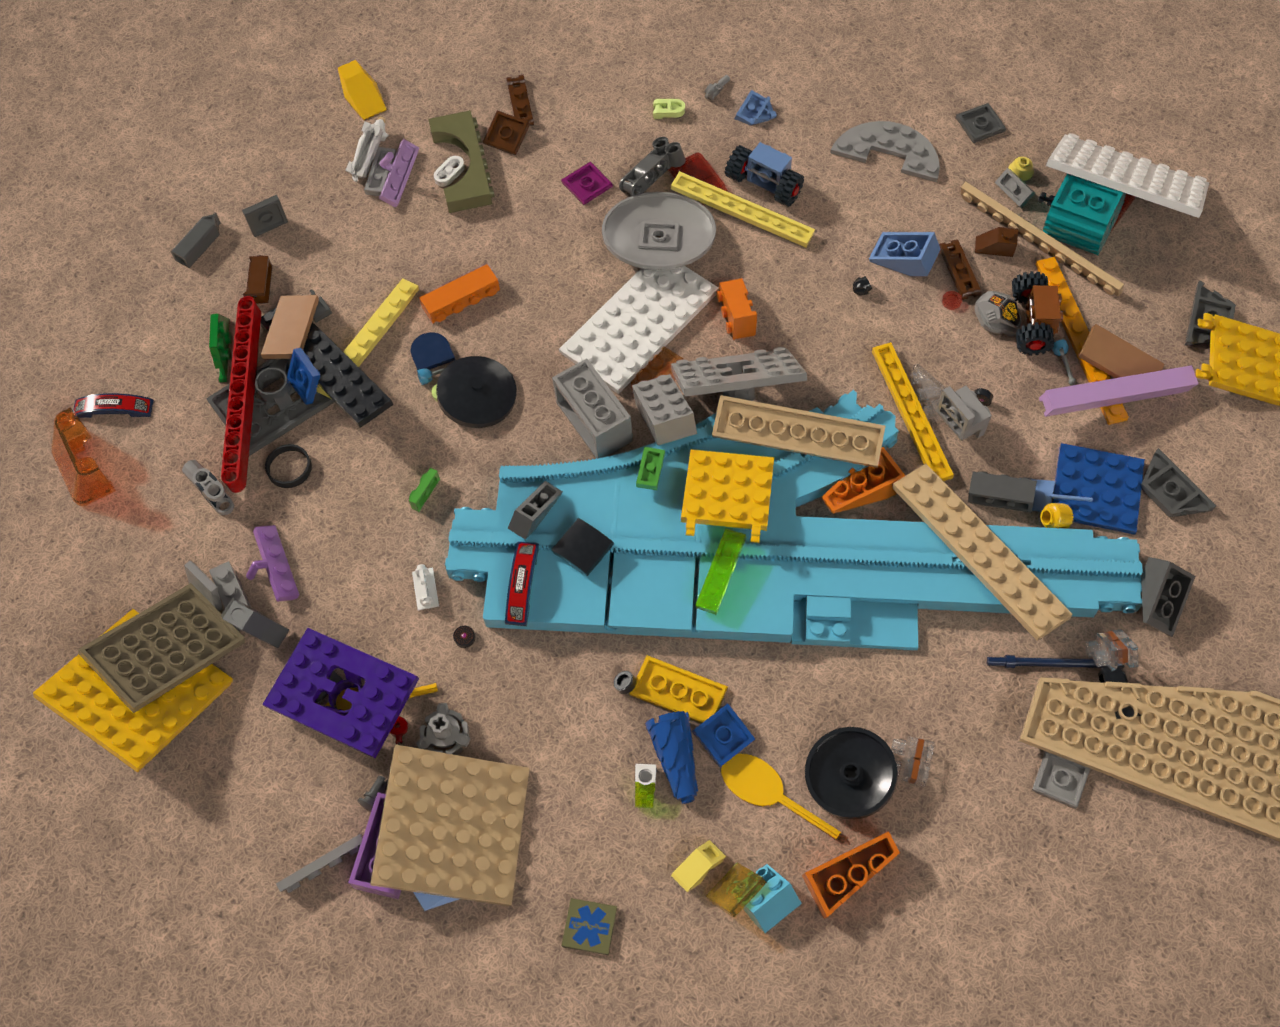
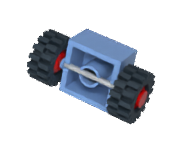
(766, 169)

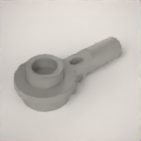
(714, 89)

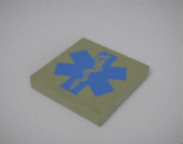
(589, 926)

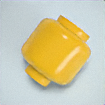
(1057, 516)

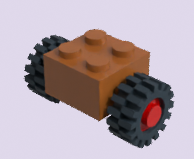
(1042, 312)

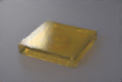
(735, 889)

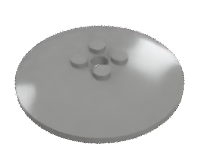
(635, 223)

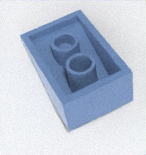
(906, 252)

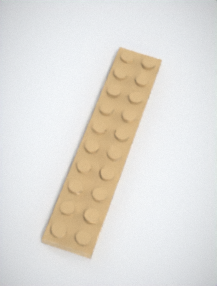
(982, 552)

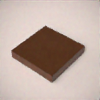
(506, 132)

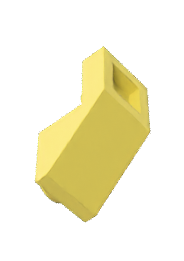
(697, 865)

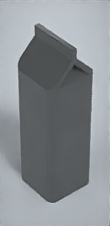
(197, 240)

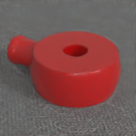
(402, 730)

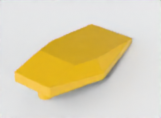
(360, 90)

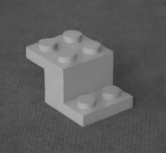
(963, 412)

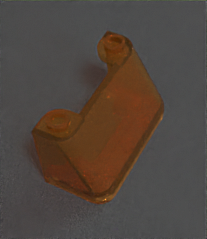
(82, 476)

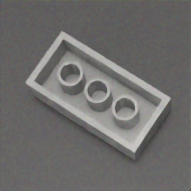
(664, 409)

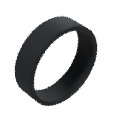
(279, 450)

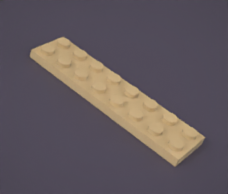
(798, 431)

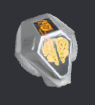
(998, 313)

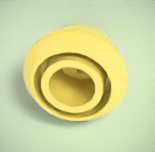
(1022, 168)

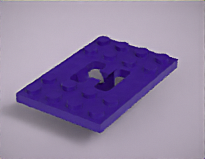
(373, 707)

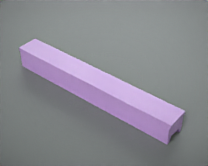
(1118, 390)

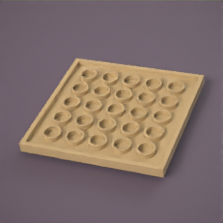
(451, 826)

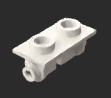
(425, 587)

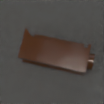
(259, 279)

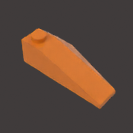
(864, 485)

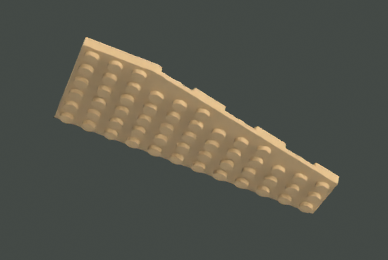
(1187, 745)

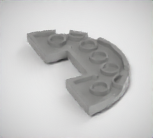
(891, 139)

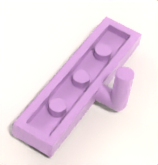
(398, 172)

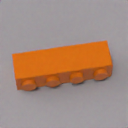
(459, 294)

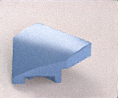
(755, 109)

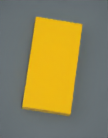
(678, 689)

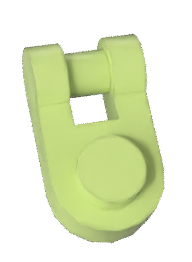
(668, 108)

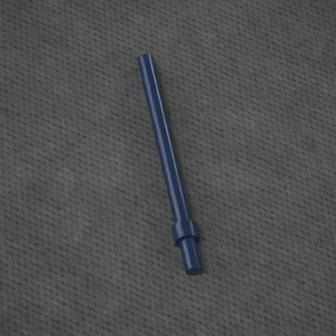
(1011, 661)

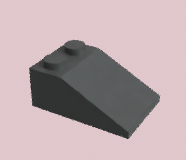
(1164, 594)

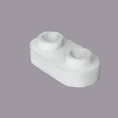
(448, 172)

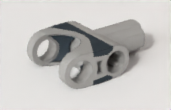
(208, 486)

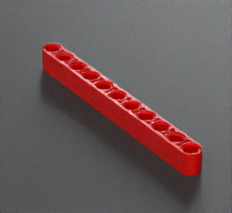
(241, 395)

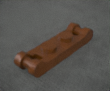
(519, 98)
(960, 269)

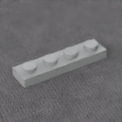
(313, 869)

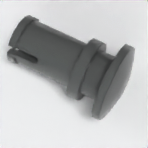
(379, 786)

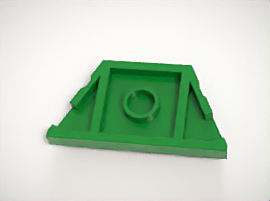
(219, 344)

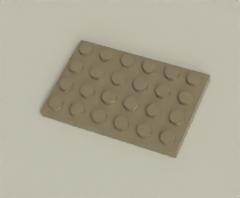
(161, 647)

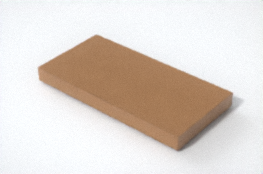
(289, 326)
(1116, 355)

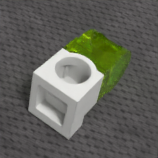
(645, 785)

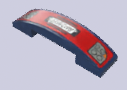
(113, 404)
(520, 583)

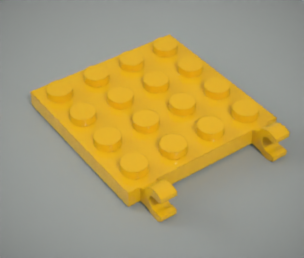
(1242, 359)
(727, 491)

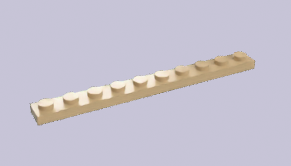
(1045, 242)

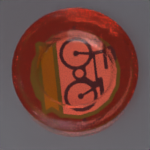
(952, 300)

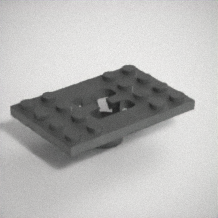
(265, 426)

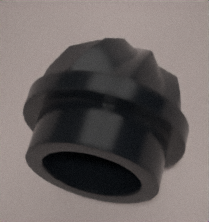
(861, 286)

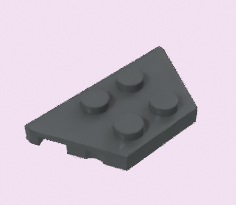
(1206, 302)
(1173, 489)

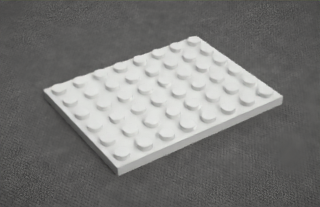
(1130, 174)

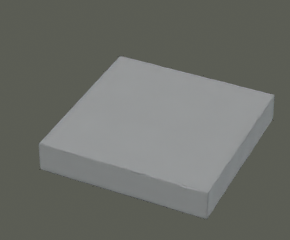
(203, 584)
(1061, 779)

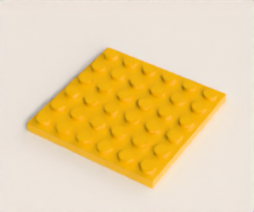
(136, 737)

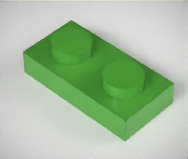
(650, 468)
(427, 484)

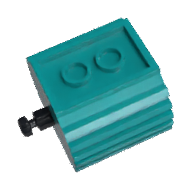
(1082, 213)

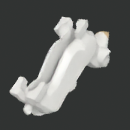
(367, 148)

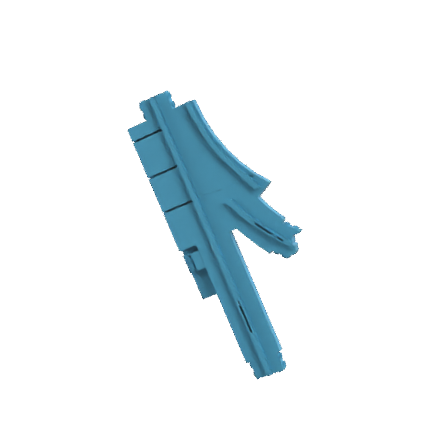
(798, 585)

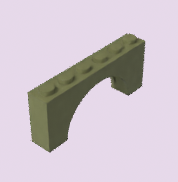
(473, 188)

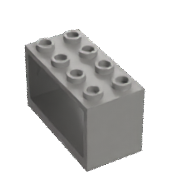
(592, 409)

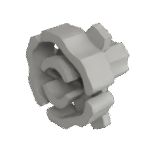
(444, 731)

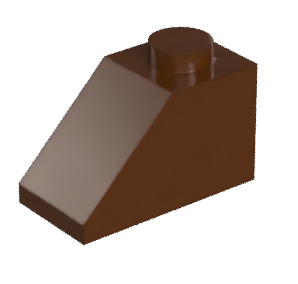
(997, 242)

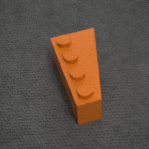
(844, 875)

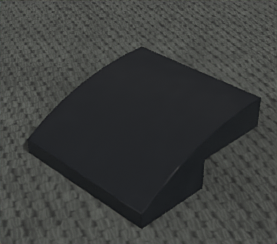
(583, 546)

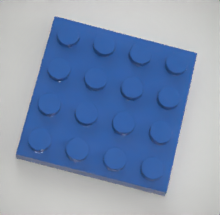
(1108, 479)

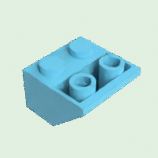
(772, 901)

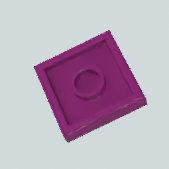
(587, 183)

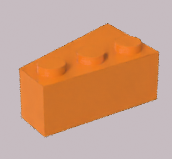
(737, 309)

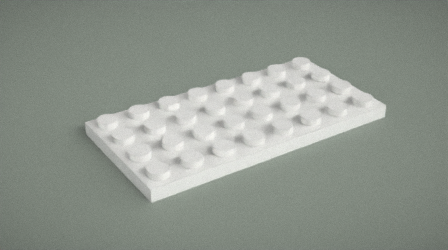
(639, 323)

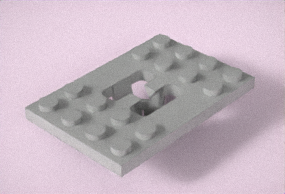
(726, 375)

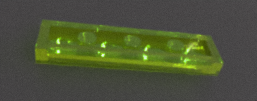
(720, 571)

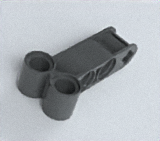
(653, 166)

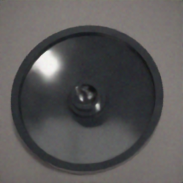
(476, 392)
(851, 773)

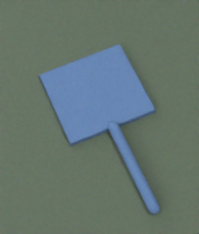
(1044, 495)

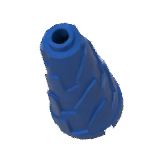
(675, 752)

